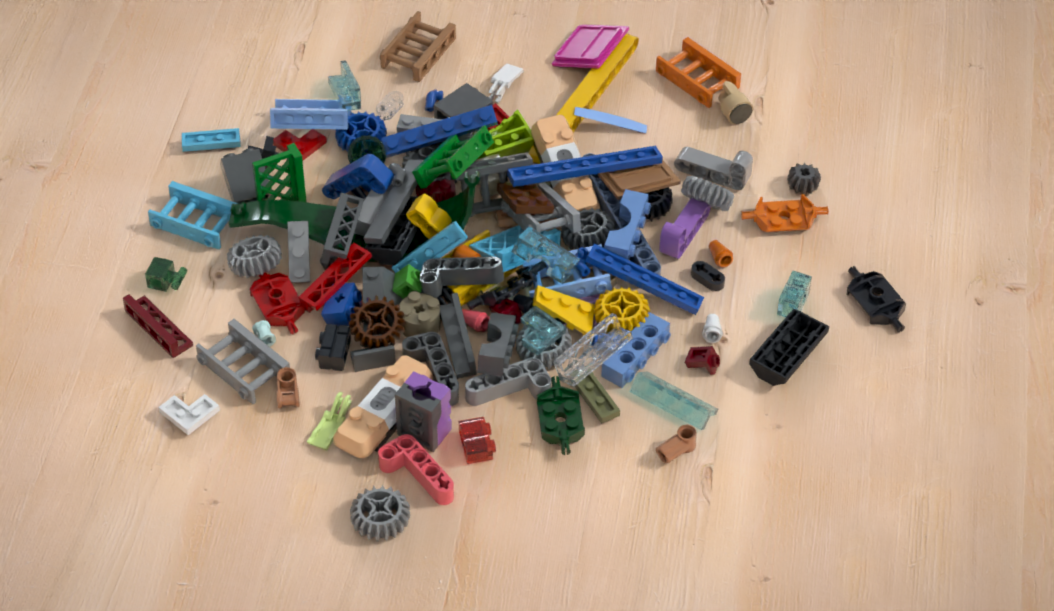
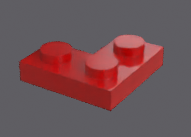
(306, 144)

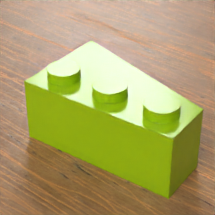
(510, 137)

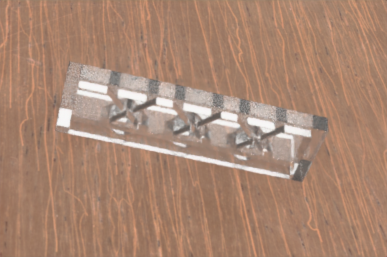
(592, 355)

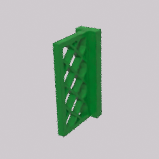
(293, 180)

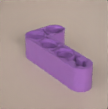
(678, 235)

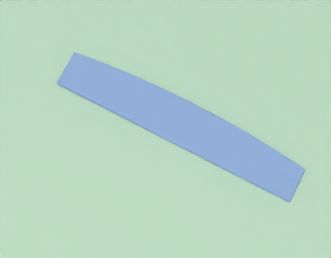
(610, 119)

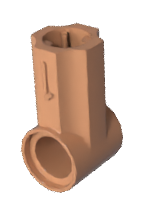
(678, 444)

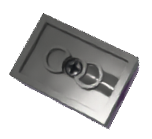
(423, 410)

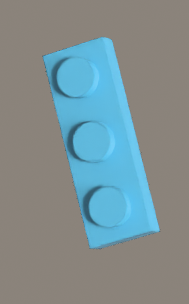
(210, 139)

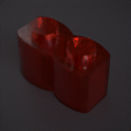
(476, 440)

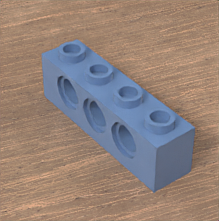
(634, 355)

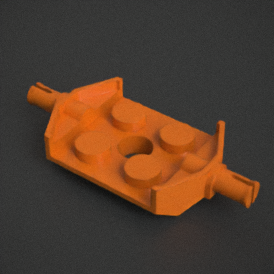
(799, 214)

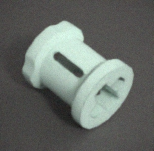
(263, 332)

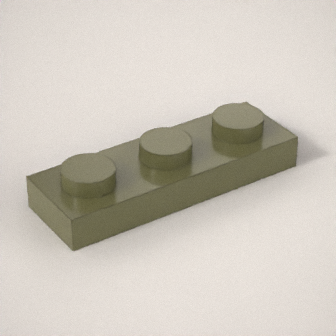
(597, 398)

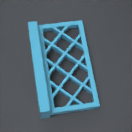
(501, 245)

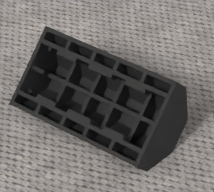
(397, 240)
(787, 347)

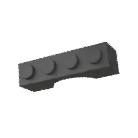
(496, 355)

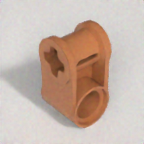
(287, 388)

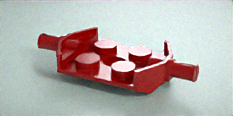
(280, 310)

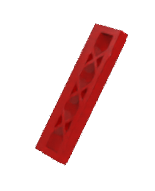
(338, 274)

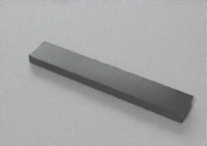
(392, 206)

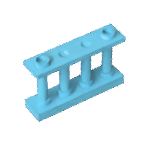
(194, 200)

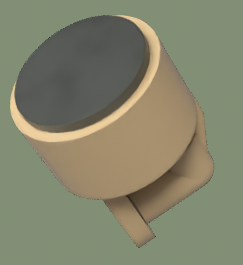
(734, 104)

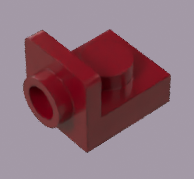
(509, 308)
(703, 357)

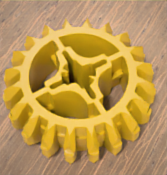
(632, 304)

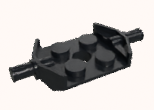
(514, 285)
(881, 309)

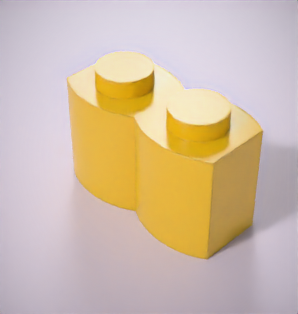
(428, 216)

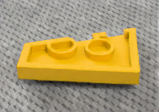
(573, 311)

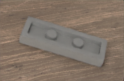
(298, 251)

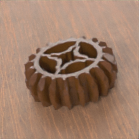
(365, 312)

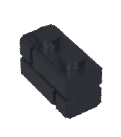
(334, 347)

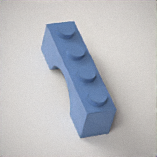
(632, 209)

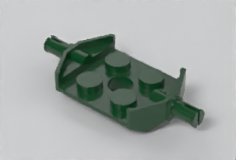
(557, 403)

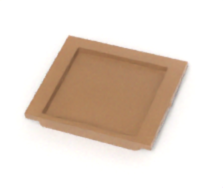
(640, 179)

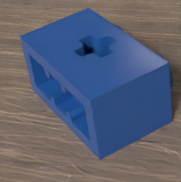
(341, 305)

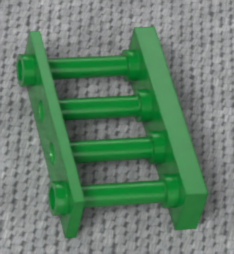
(452, 157)

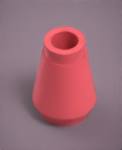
(476, 319)

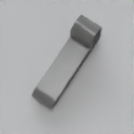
(714, 168)
(519, 376)

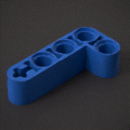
(366, 170)

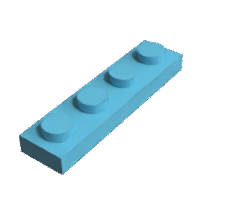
(434, 247)

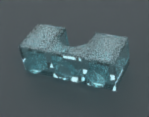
(535, 245)

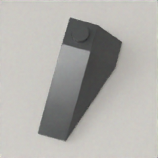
(379, 282)

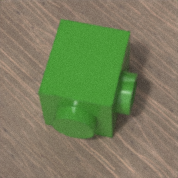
(407, 281)

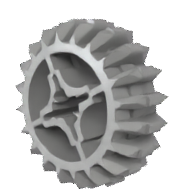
(707, 192)
(254, 256)
(549, 354)
(379, 505)

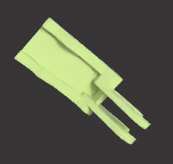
(330, 422)

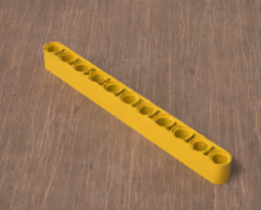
(595, 84)

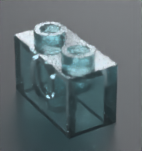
(794, 293)

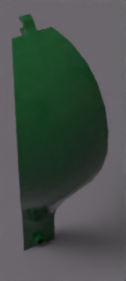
(321, 216)

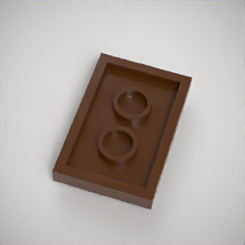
(525, 199)

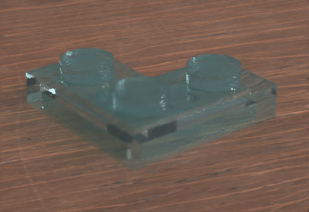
(545, 330)

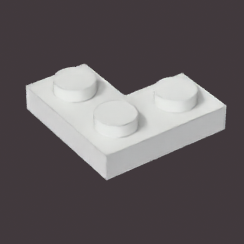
(189, 417)

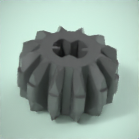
(804, 178)

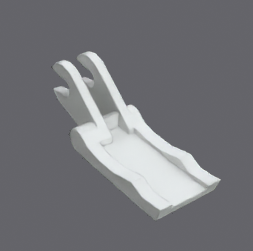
(504, 79)

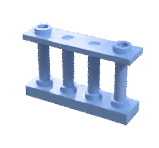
(308, 114)
(579, 287)

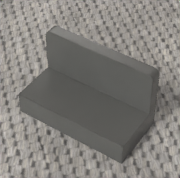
(375, 358)

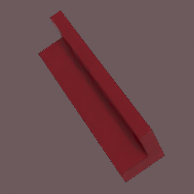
(156, 329)

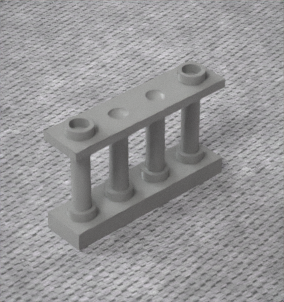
(563, 211)
(250, 344)

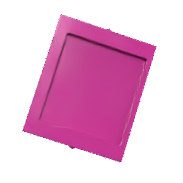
(589, 46)

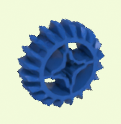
(359, 125)

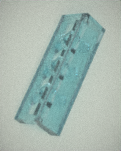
(346, 88)
(672, 399)

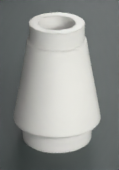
(712, 329)

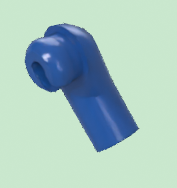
(431, 98)
(583, 269)

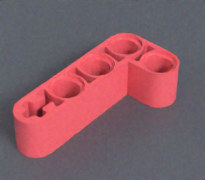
(409, 453)

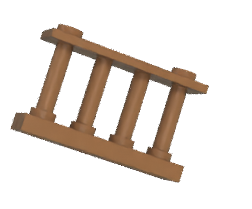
(428, 57)

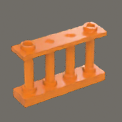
(700, 58)

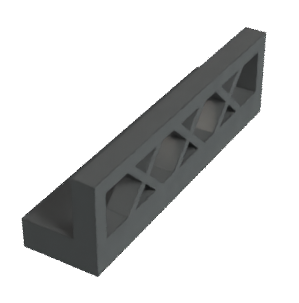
(339, 224)
(458, 338)

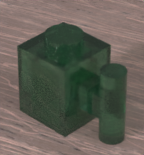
(162, 274)

